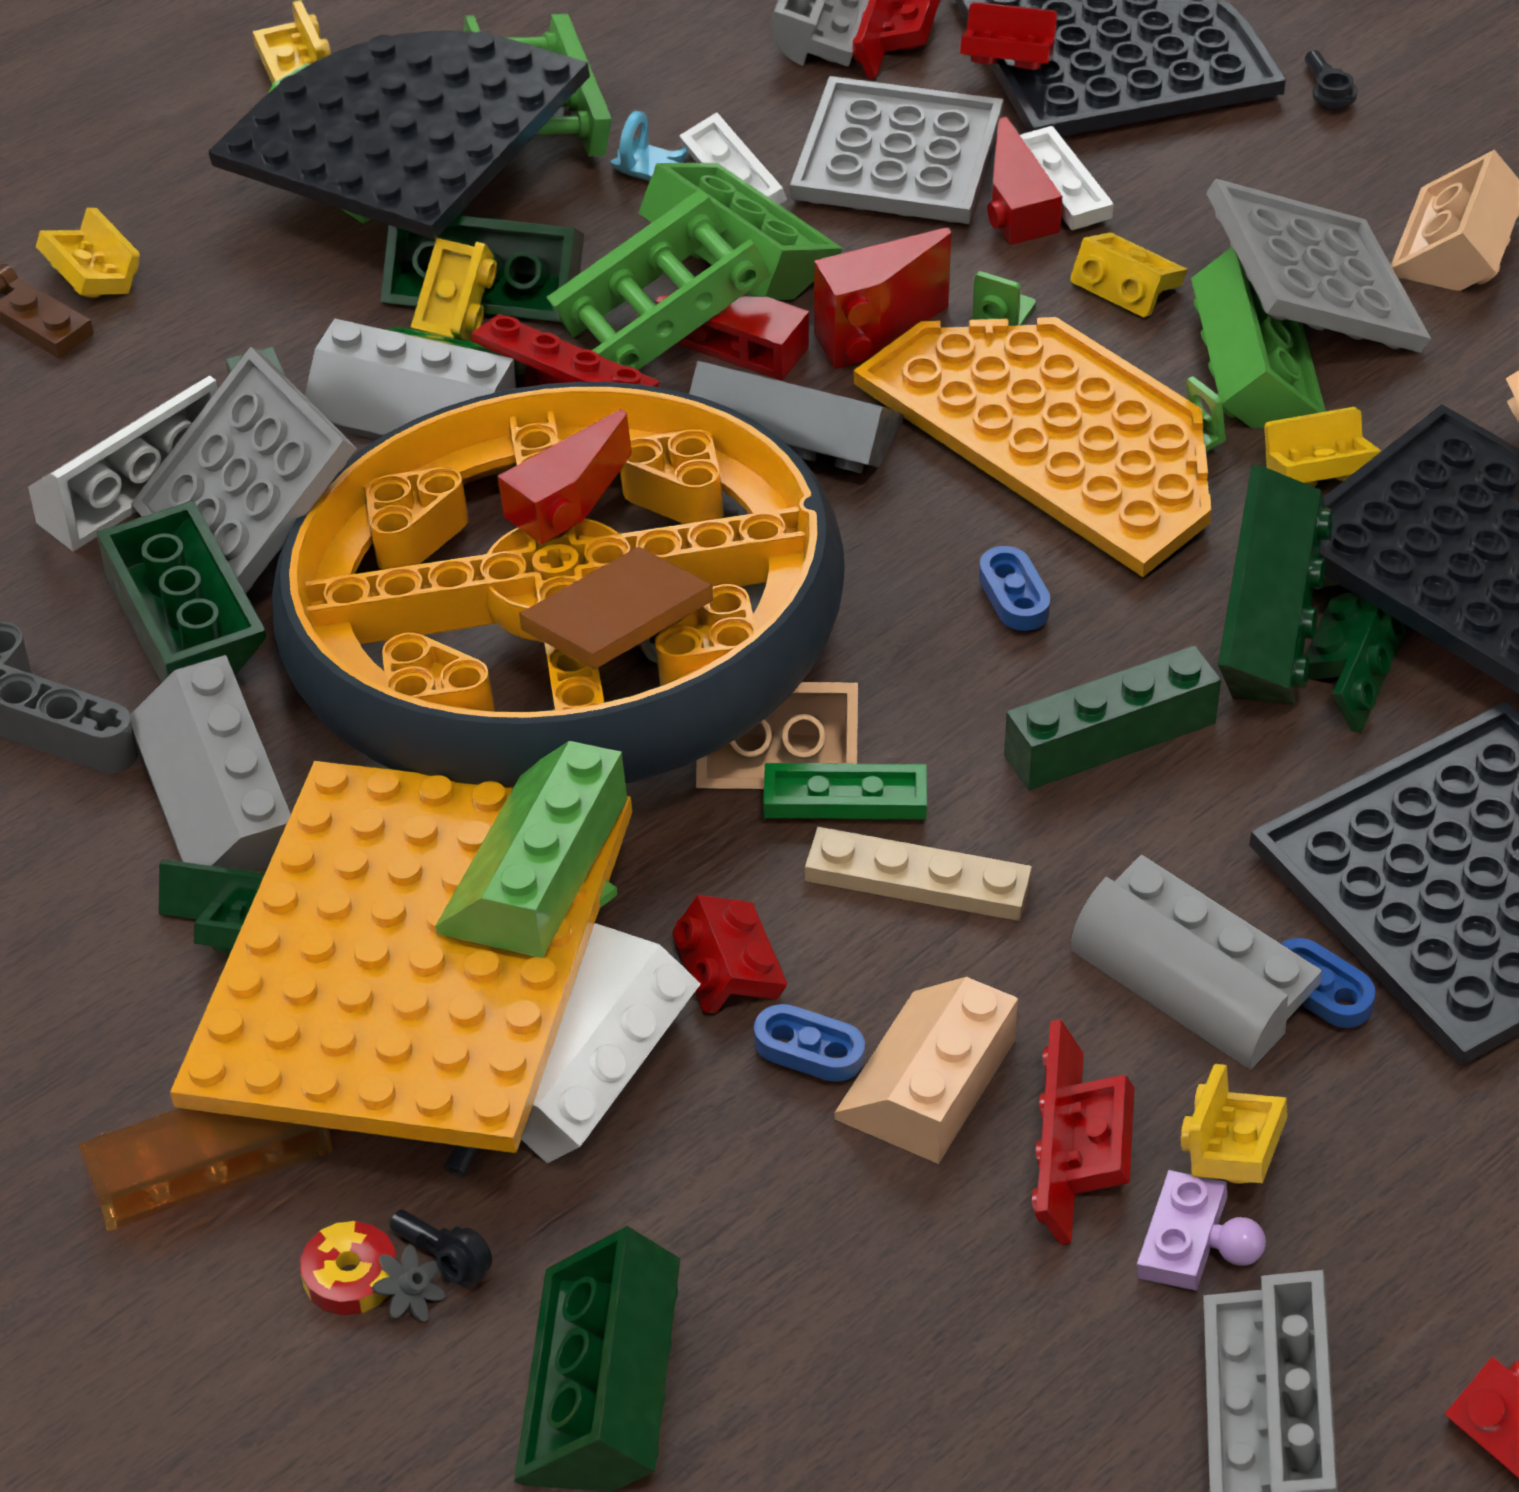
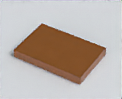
(616, 607)

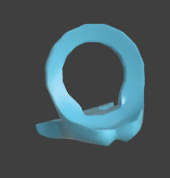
(636, 156)

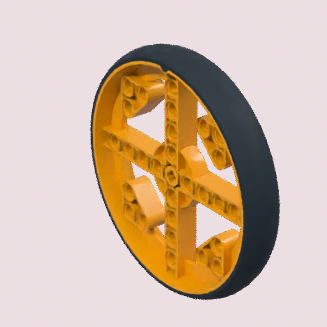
(435, 704)

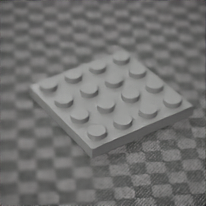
(897, 150)
(1317, 266)
(250, 465)

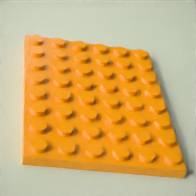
(348, 998)

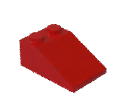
(879, 294)

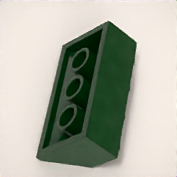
(529, 259)
(1274, 588)
(179, 591)
(599, 1366)

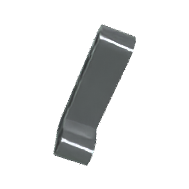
(58, 716)

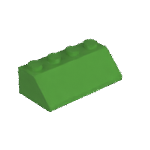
(780, 237)
(1256, 360)
(538, 851)

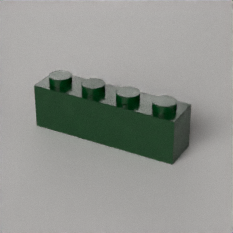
(1111, 717)

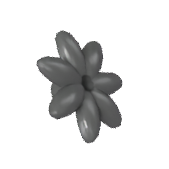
(408, 1284)

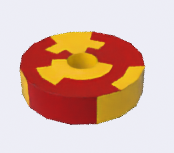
(332, 1250)

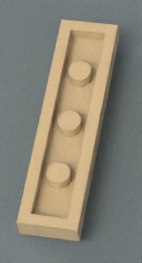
(918, 873)

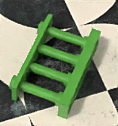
(588, 109)
(640, 262)

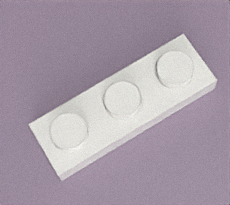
(717, 143)
(1082, 196)

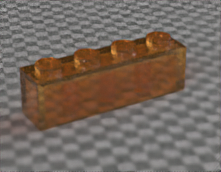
(187, 1158)

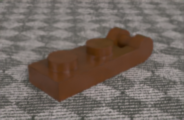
(40, 316)

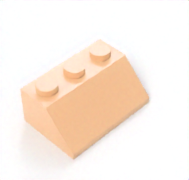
(1460, 226)
(809, 727)
(932, 1066)

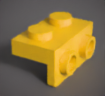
(291, 44)
(91, 259)
(454, 289)
(1318, 445)
(1232, 1132)

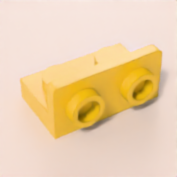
(1125, 272)

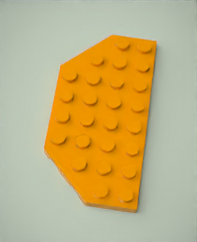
(1058, 427)

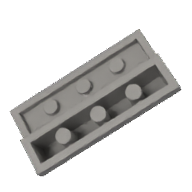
(817, 28)
(1193, 960)
(1270, 1387)

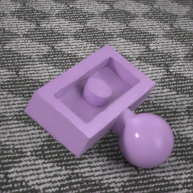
(1187, 1229)

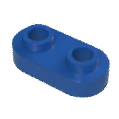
(1014, 588)
(1338, 983)
(811, 1042)

